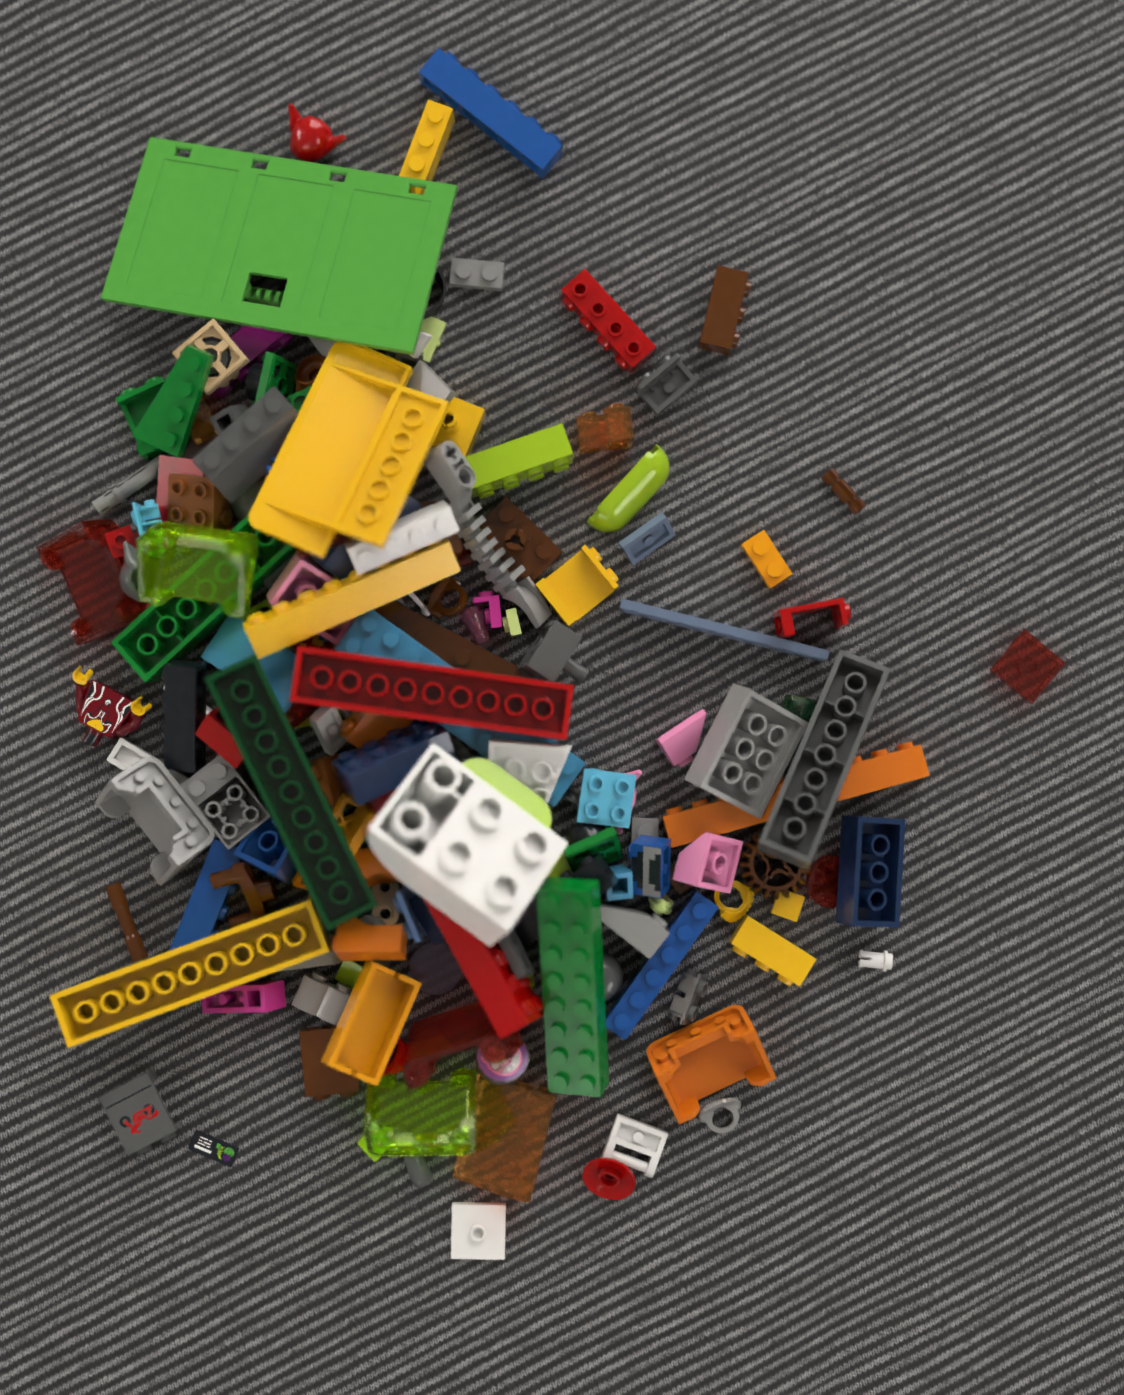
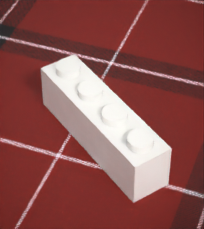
(407, 536)

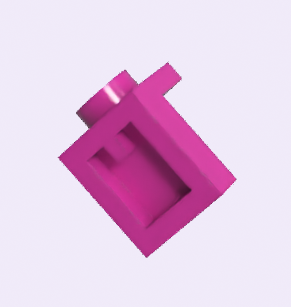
(493, 613)

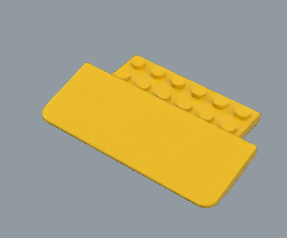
(349, 453)

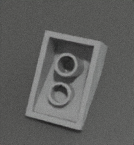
(636, 926)

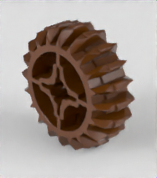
(794, 876)

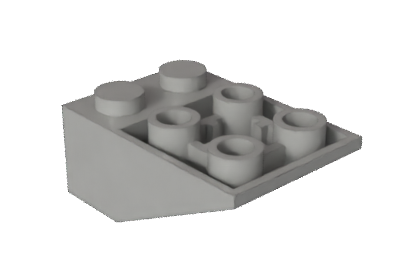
(226, 800)

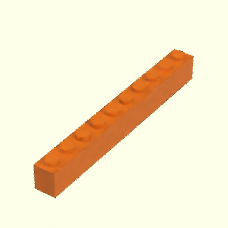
(865, 776)

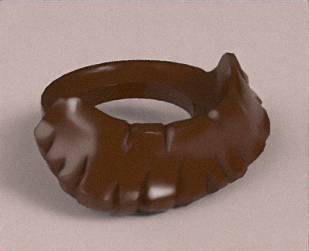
(434, 600)

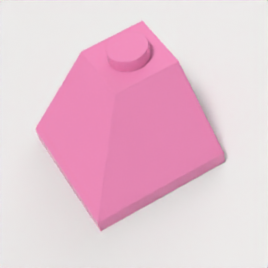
(683, 739)
(709, 862)

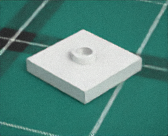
(478, 1230)

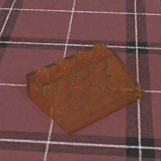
(509, 1138)

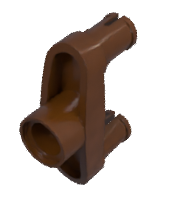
(255, 891)

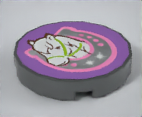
(505, 1071)

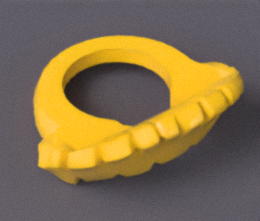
(732, 914)

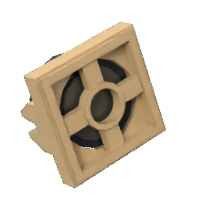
(227, 359)

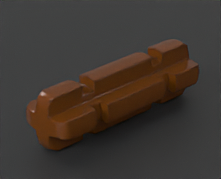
(843, 491)

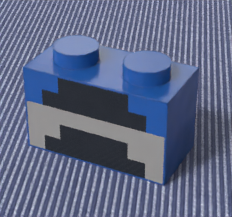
(650, 865)

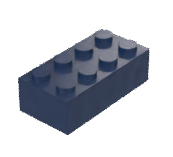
(388, 761)
(870, 871)

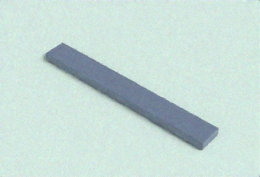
(724, 630)

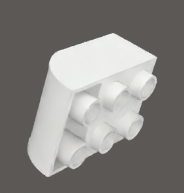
(463, 846)

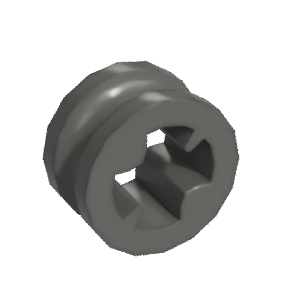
(573, 795)

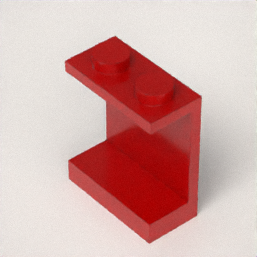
(784, 622)

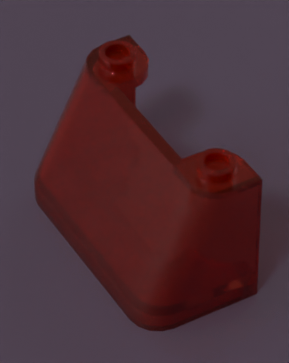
(91, 579)
(451, 1033)

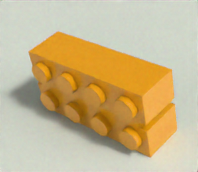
(371, 1022)

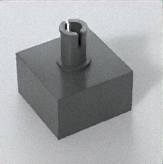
(552, 653)

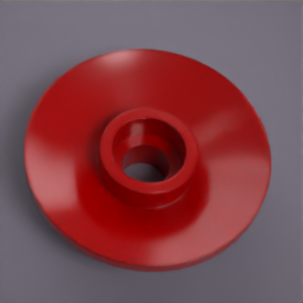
(608, 1178)

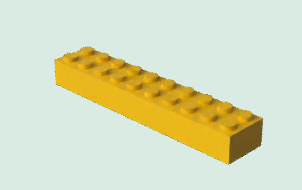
(190, 972)

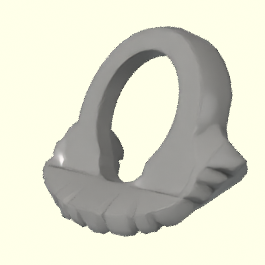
(706, 1114)

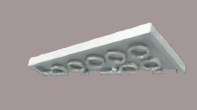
(530, 763)

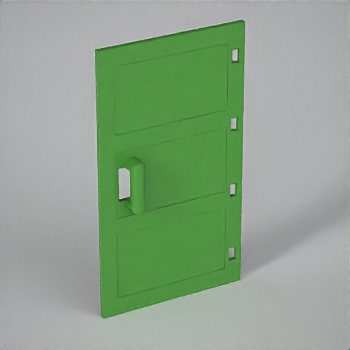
(351, 250)

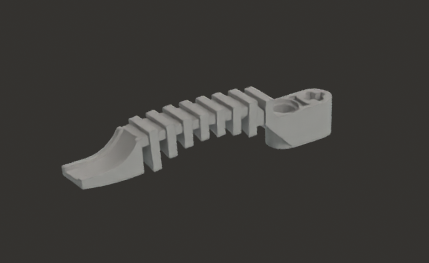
(456, 480)

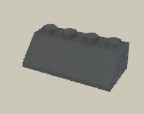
(244, 448)

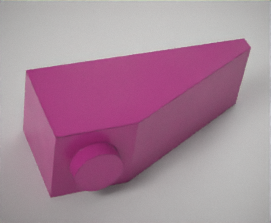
(247, 998)

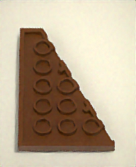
(446, 644)

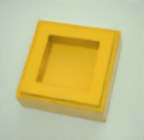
(788, 907)

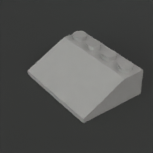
(746, 750)

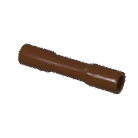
(120, 906)

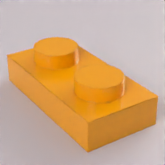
(766, 559)

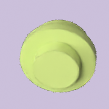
(661, 905)

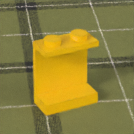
(578, 585)

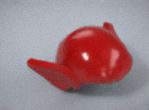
(310, 136)

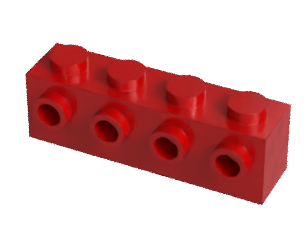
(608, 321)

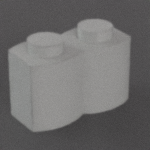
(322, 997)

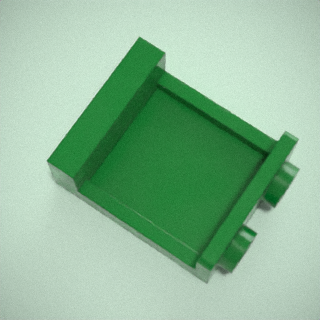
(135, 405)

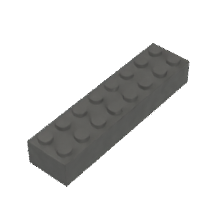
(823, 759)

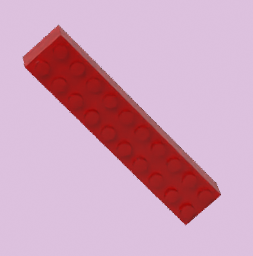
(431, 693)
(505, 998)

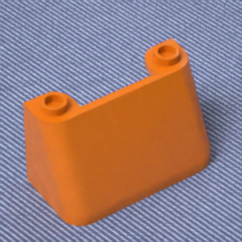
(707, 1059)

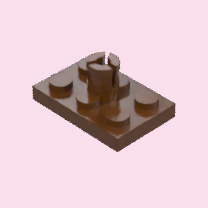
(520, 540)

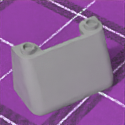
(162, 813)

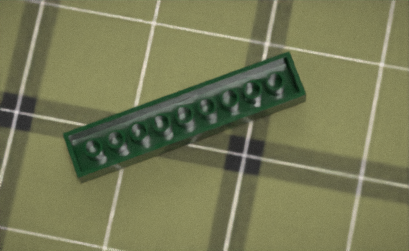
(291, 791)

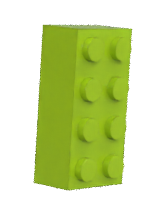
(520, 460)

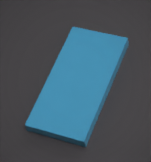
(233, 645)

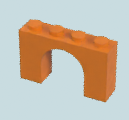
(364, 941)

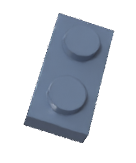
(647, 538)

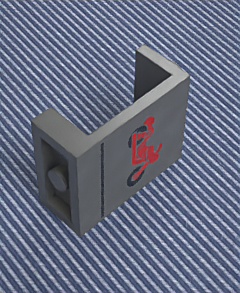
(139, 1113)

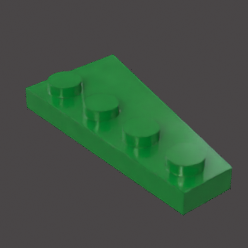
(174, 408)

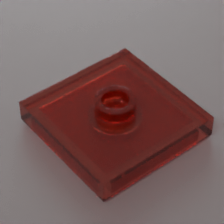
(1027, 666)

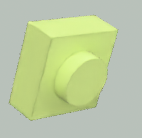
(511, 623)

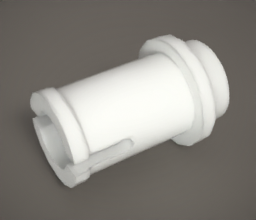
(877, 960)

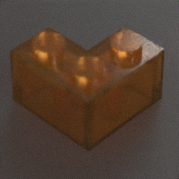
(607, 431)

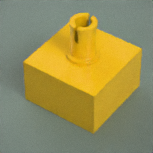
(461, 425)

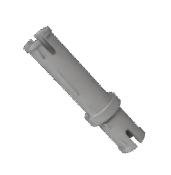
(124, 489)

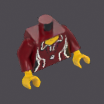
(105, 709)

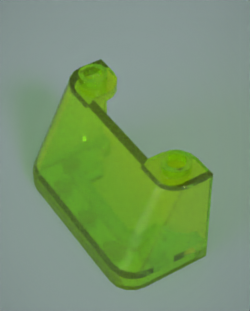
(197, 566)
(422, 1120)

